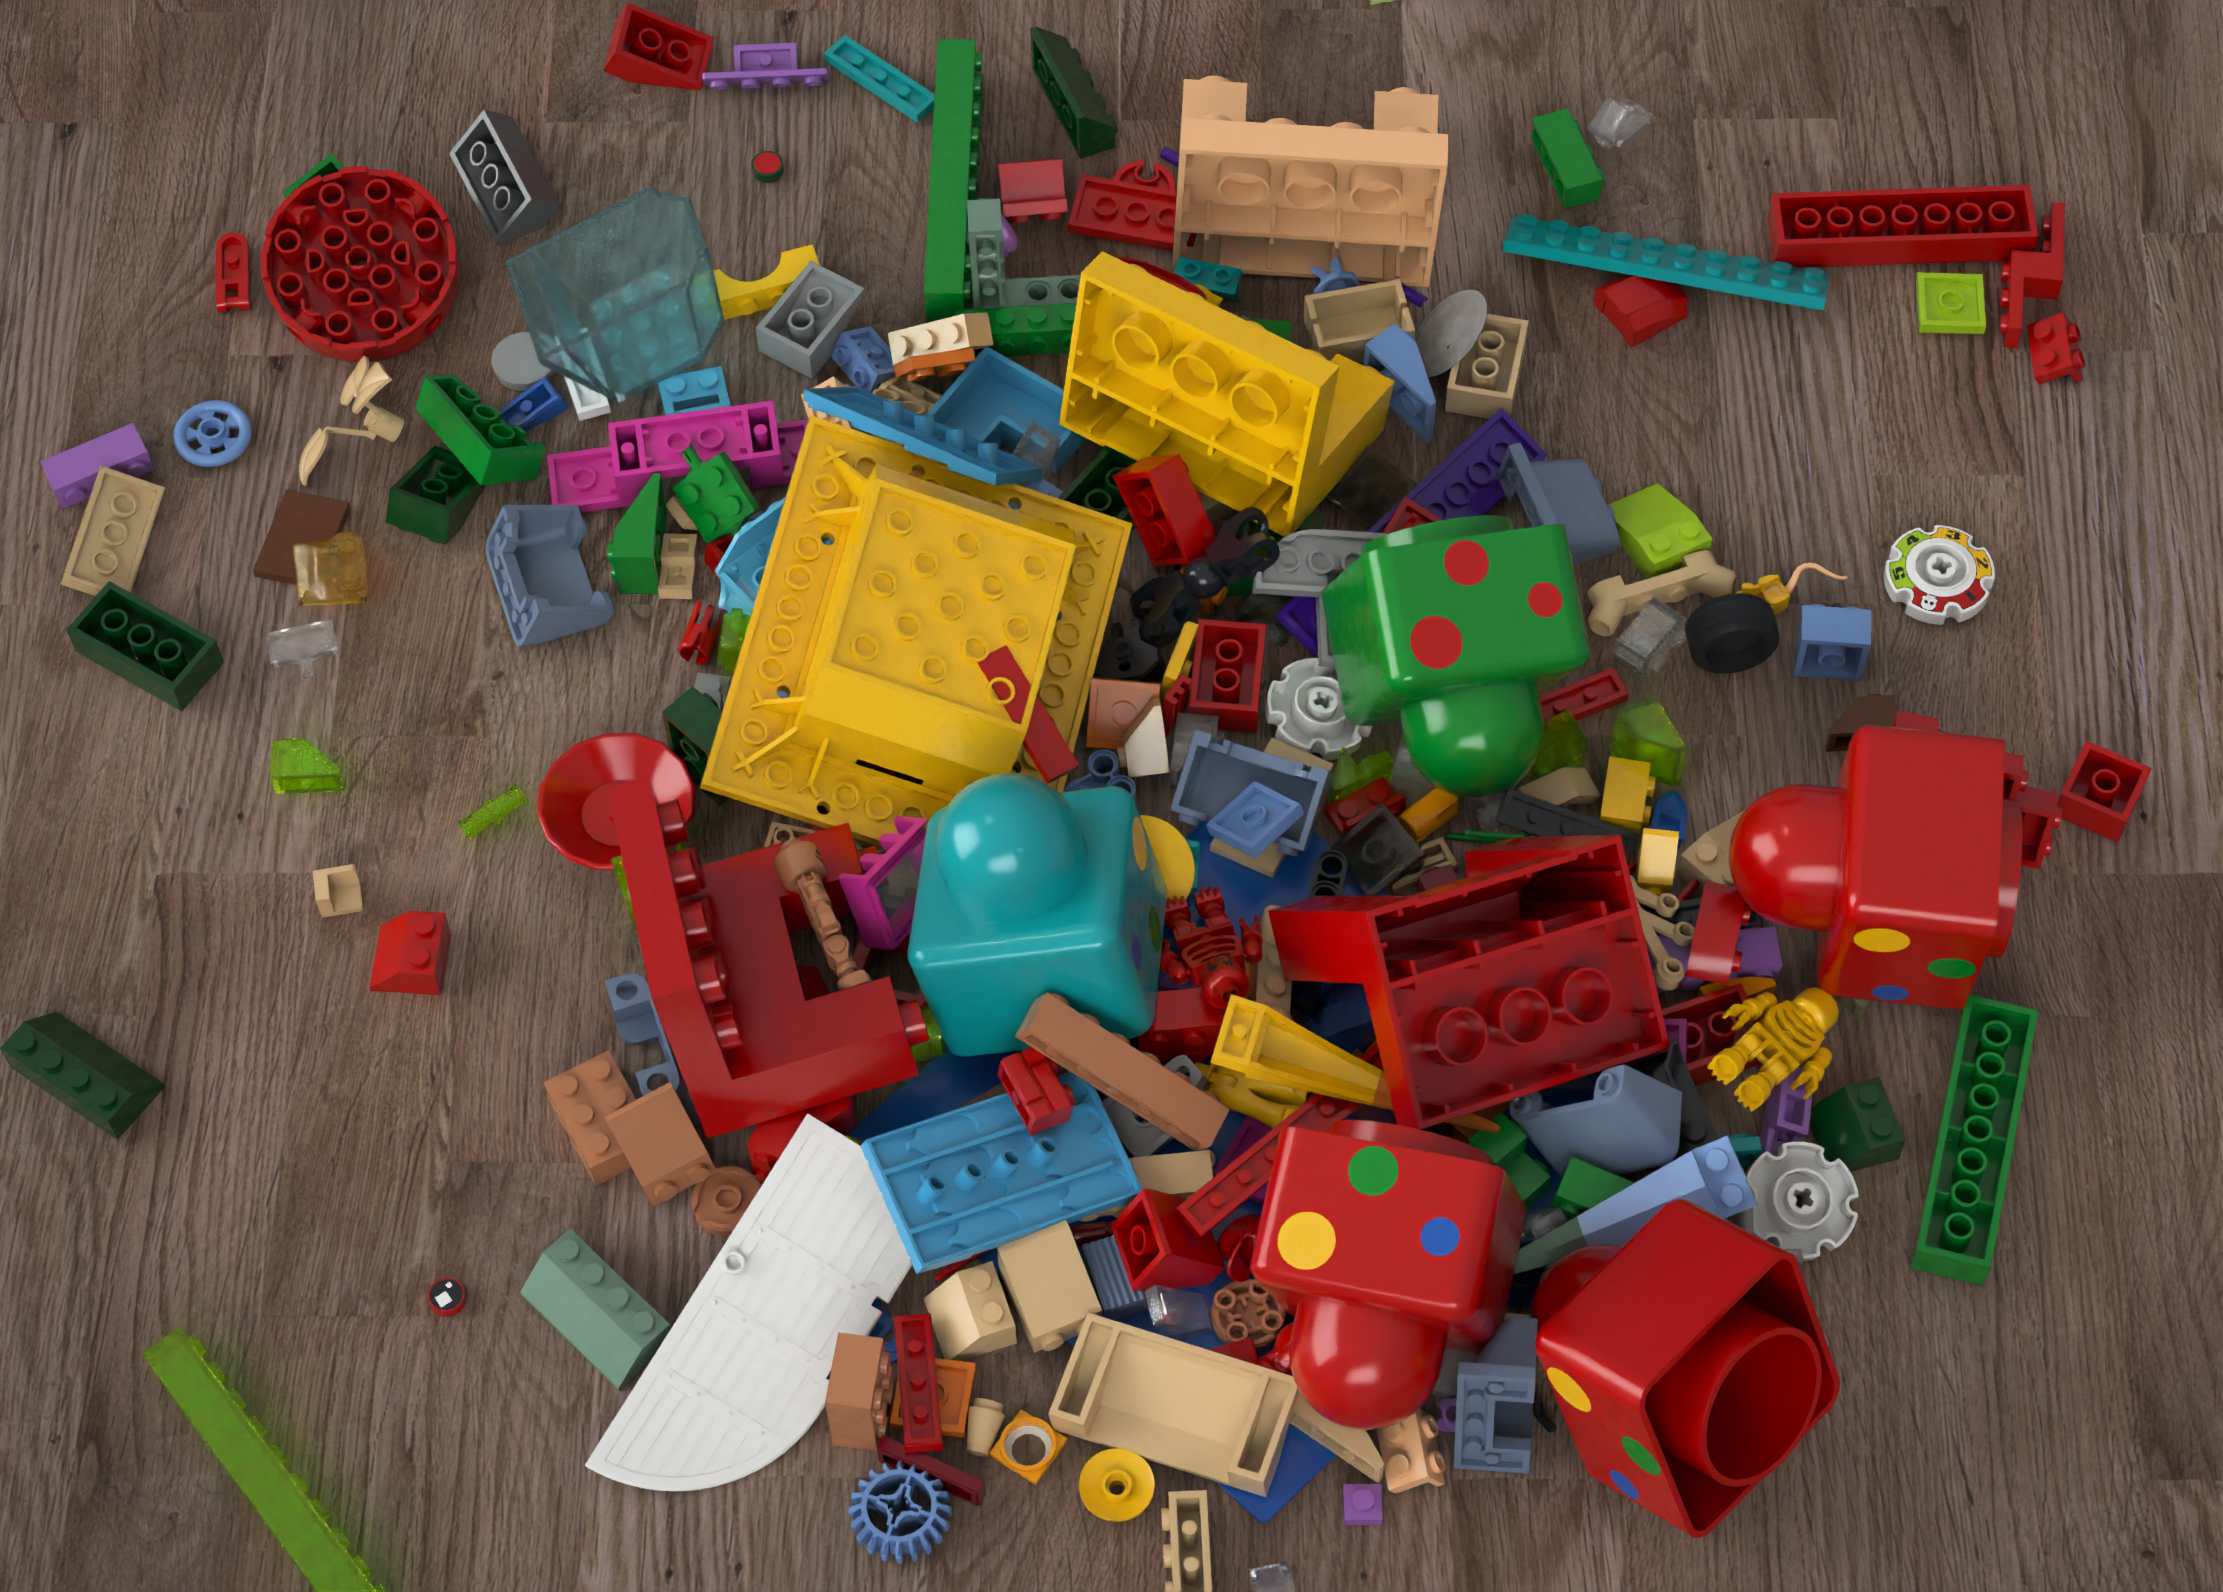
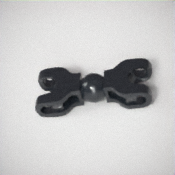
(1228, 560)

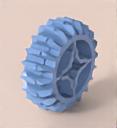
(872, 1499)

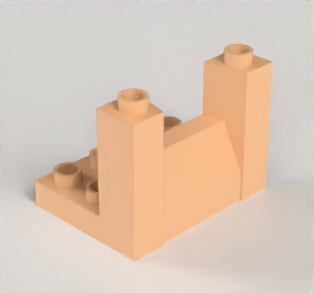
(1305, 194)

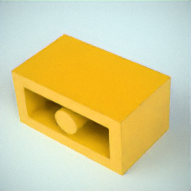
(1626, 793)

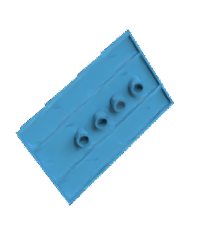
(922, 435)
(985, 1181)

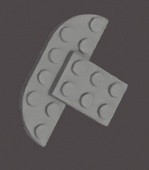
(1307, 566)

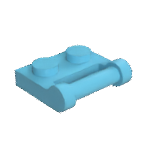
(693, 390)

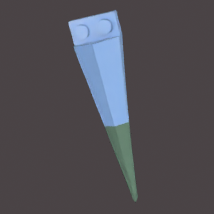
(1704, 1176)

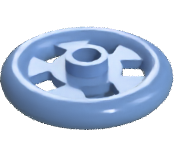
(211, 425)

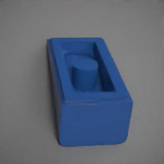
(534, 406)

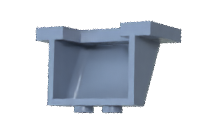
(1561, 494)
(1498, 1401)

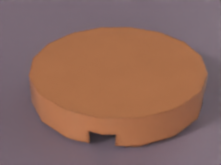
(723, 1199)

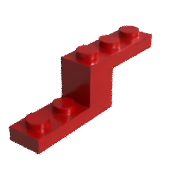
(2032, 275)

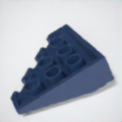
(1343, 1017)

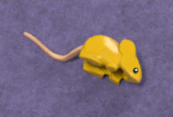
(1773, 590)

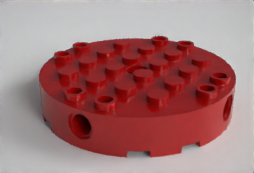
(367, 307)

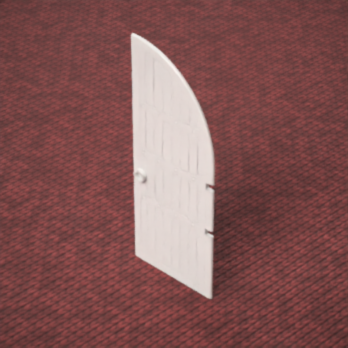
(762, 1328)

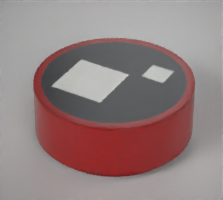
(447, 1297)

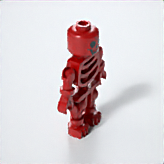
(1210, 953)

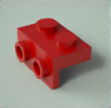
(2055, 349)

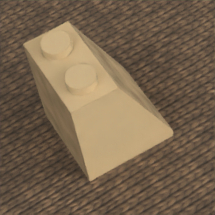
(1047, 1285)

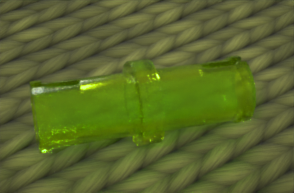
(492, 812)

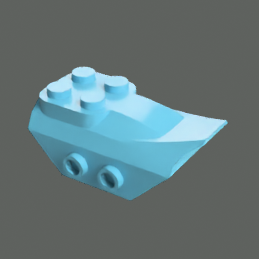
(745, 560)

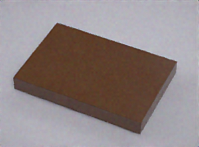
(298, 519)

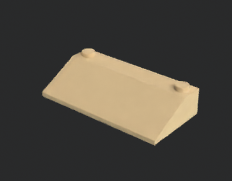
(1175, 1404)

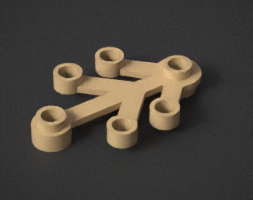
(1668, 970)

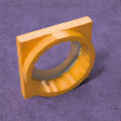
(1027, 1424)

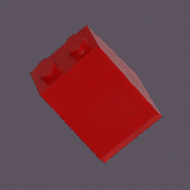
(773, 1136)
(1161, 1247)

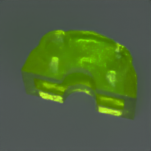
(1561, 746)

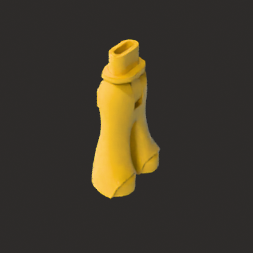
(1251, 1097)

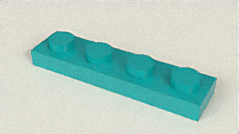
(880, 78)

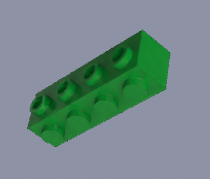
(1029, 328)

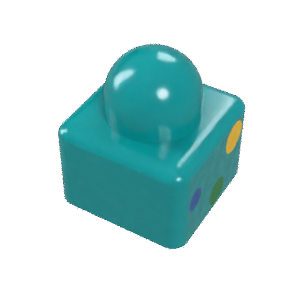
(1035, 899)

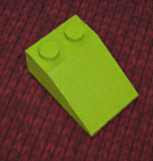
(1658, 530)

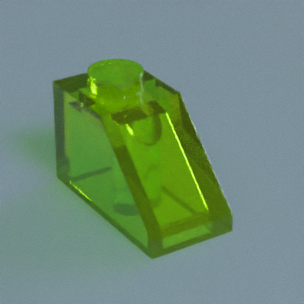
(302, 768)

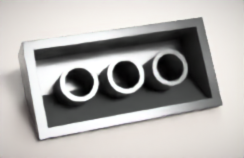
(503, 177)

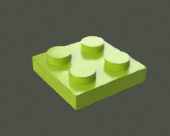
(1950, 303)

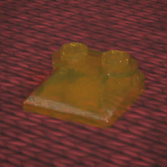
(331, 570)

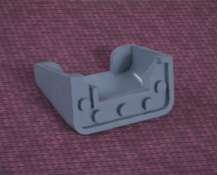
(543, 574)
(1222, 770)
(1621, 1130)

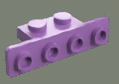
(763, 65)

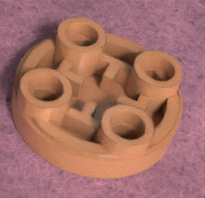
(1246, 1312)

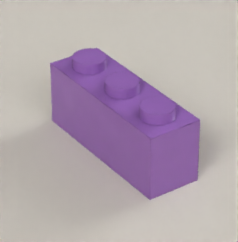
(76, 469)

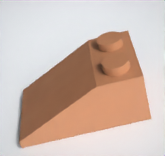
(661, 1144)

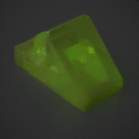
(1351, 777)

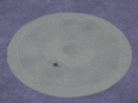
(1451, 330)

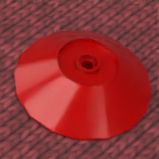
(575, 796)

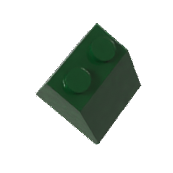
(1857, 1126)

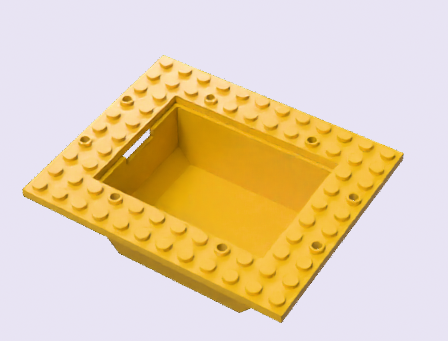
(890, 631)

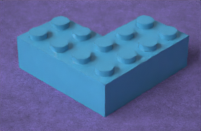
(999, 402)

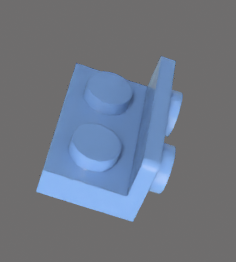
(864, 358)

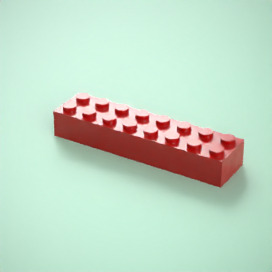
(1901, 226)

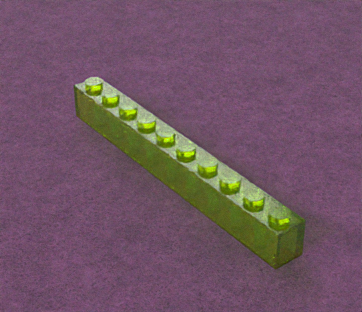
(256, 1466)

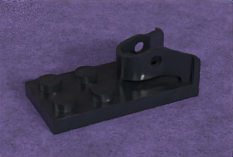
(1695, 1123)

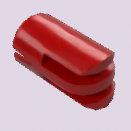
(700, 636)

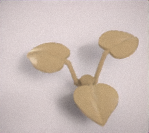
(363, 385)

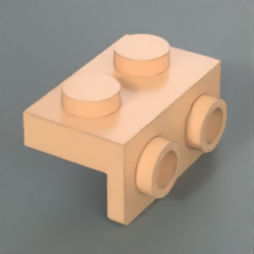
(1411, 1453)

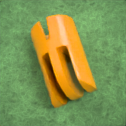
(1429, 813)

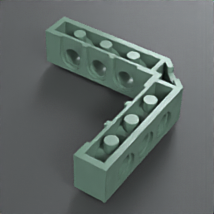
(987, 266)

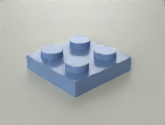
(1255, 819)

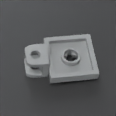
(1144, 1137)

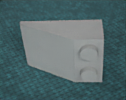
(809, 319)

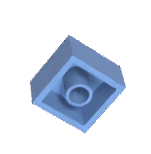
(1832, 642)

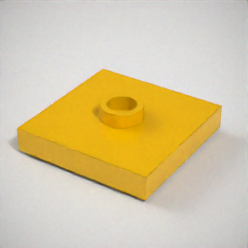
(1180, 659)

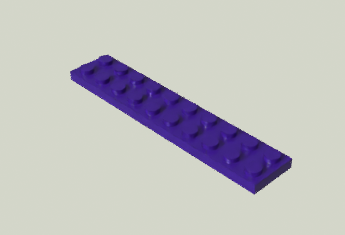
(1457, 488)

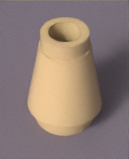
(983, 1425)

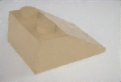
(1709, 857)

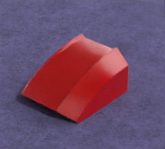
(1641, 306)

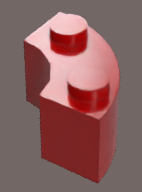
(1716, 934)

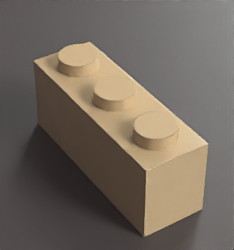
(941, 336)

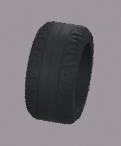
(1732, 633)

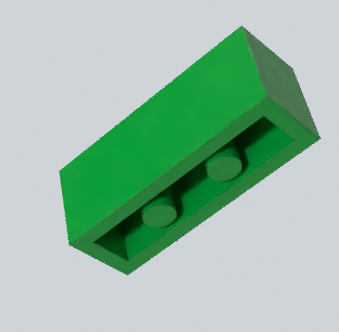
(1567, 158)

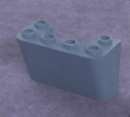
(640, 1024)

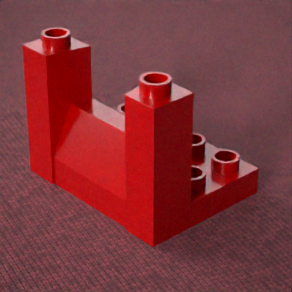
(731, 977)
(1491, 979)

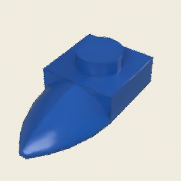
(1670, 814)

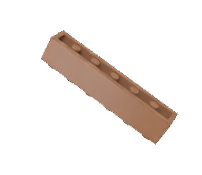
(1122, 1071)

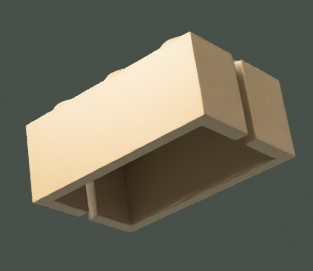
(1352, 316)

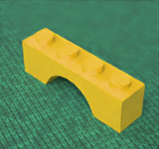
(745, 298)

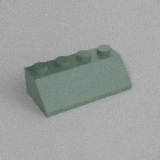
(595, 1309)

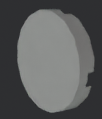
(517, 362)

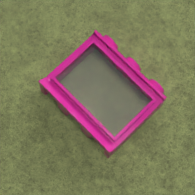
(887, 893)

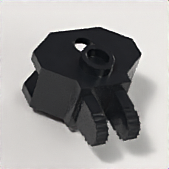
(1130, 657)

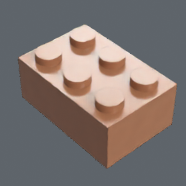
(582, 1102)
(859, 1391)

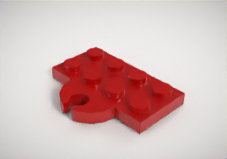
(1128, 207)

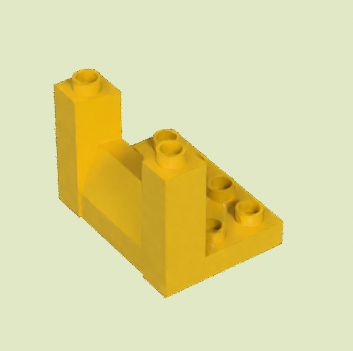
(1239, 404)

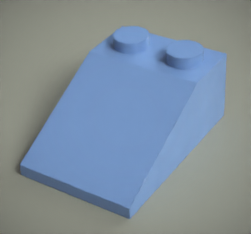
(1412, 398)

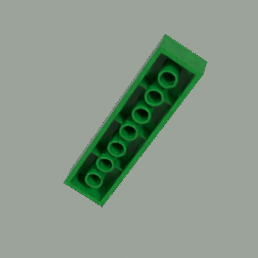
(1974, 1140)

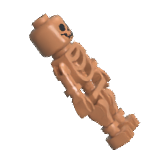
(802, 871)

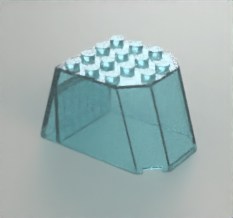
(621, 295)

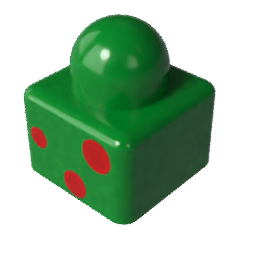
(1457, 641)

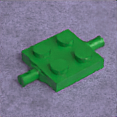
(715, 495)

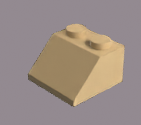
(971, 1314)

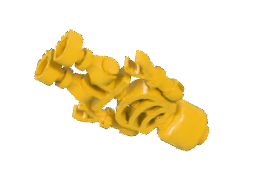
(1780, 1042)

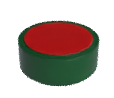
(767, 166)

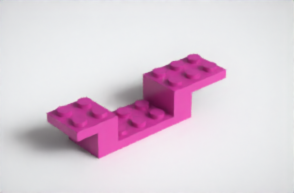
(650, 445)

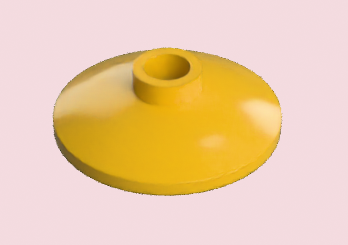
(1116, 1468)

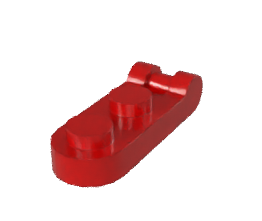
(232, 273)

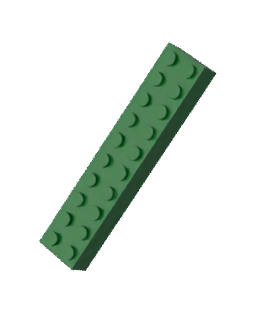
(952, 177)

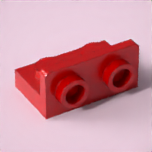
(1354, 807)

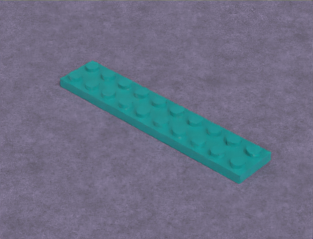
(1667, 262)

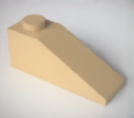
(1347, 1443)

